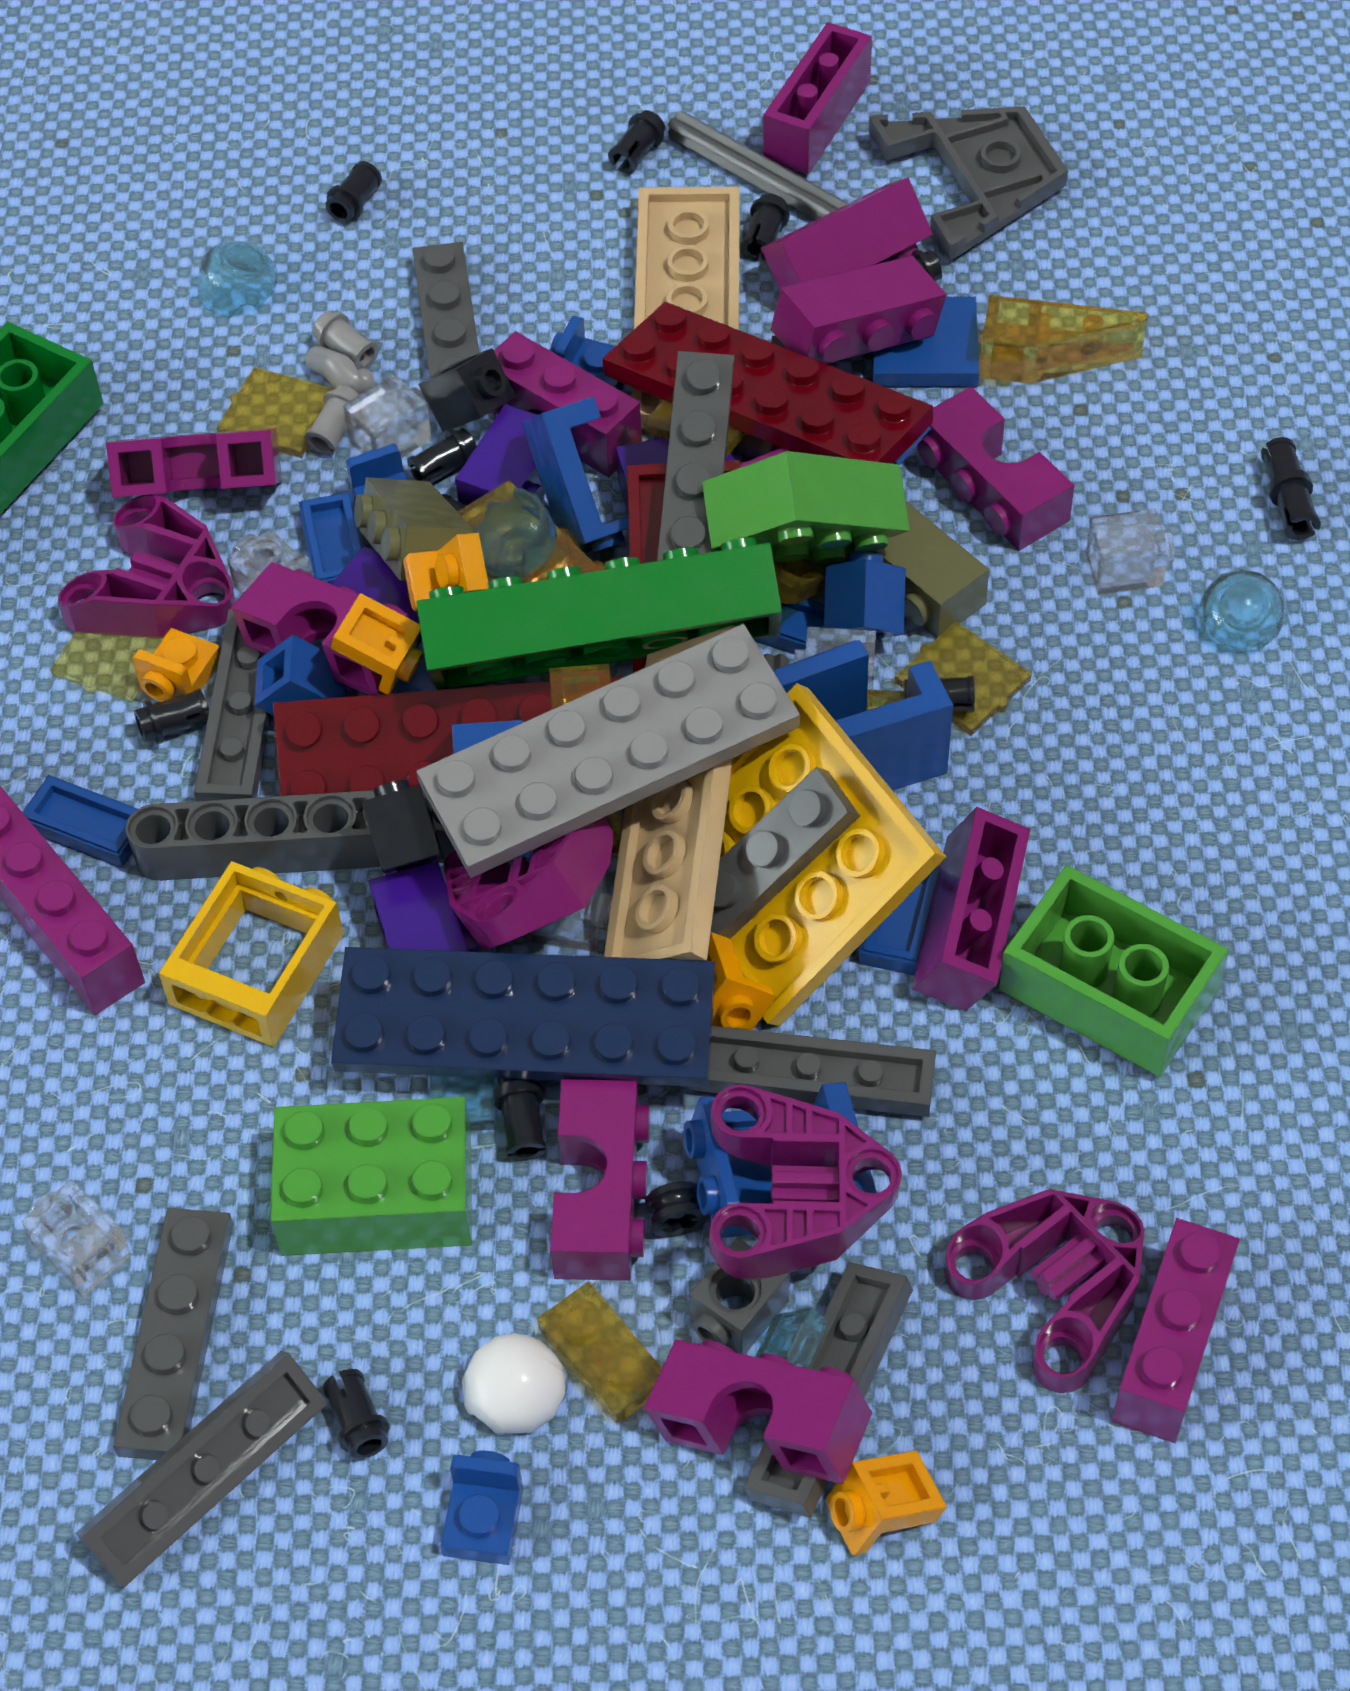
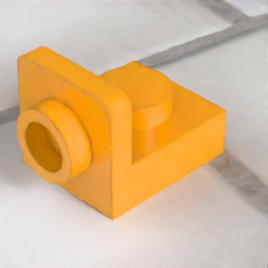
(454, 564)
(379, 641)
(176, 666)
(736, 999)
(882, 1498)

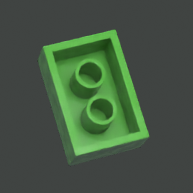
(808, 506)
(1113, 970)
(371, 1176)

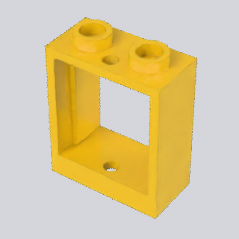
(229, 1002)

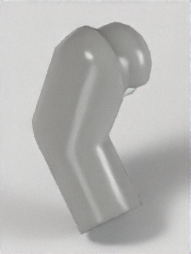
(339, 369)

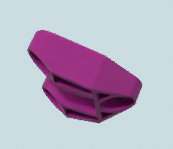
(168, 573)
(517, 901)
(813, 1192)
(1029, 1230)

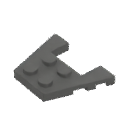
(995, 158)

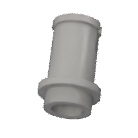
(335, 333)
(331, 422)

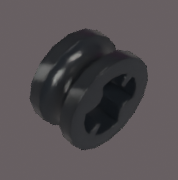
(675, 1209)

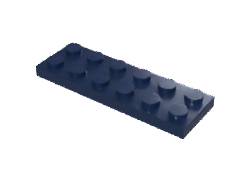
(524, 1016)

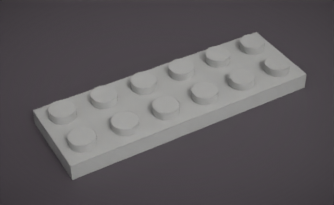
(607, 750)

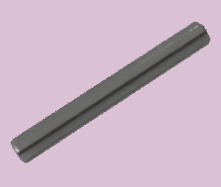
(752, 166)

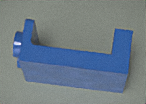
(565, 478)
(907, 737)
(735, 1180)

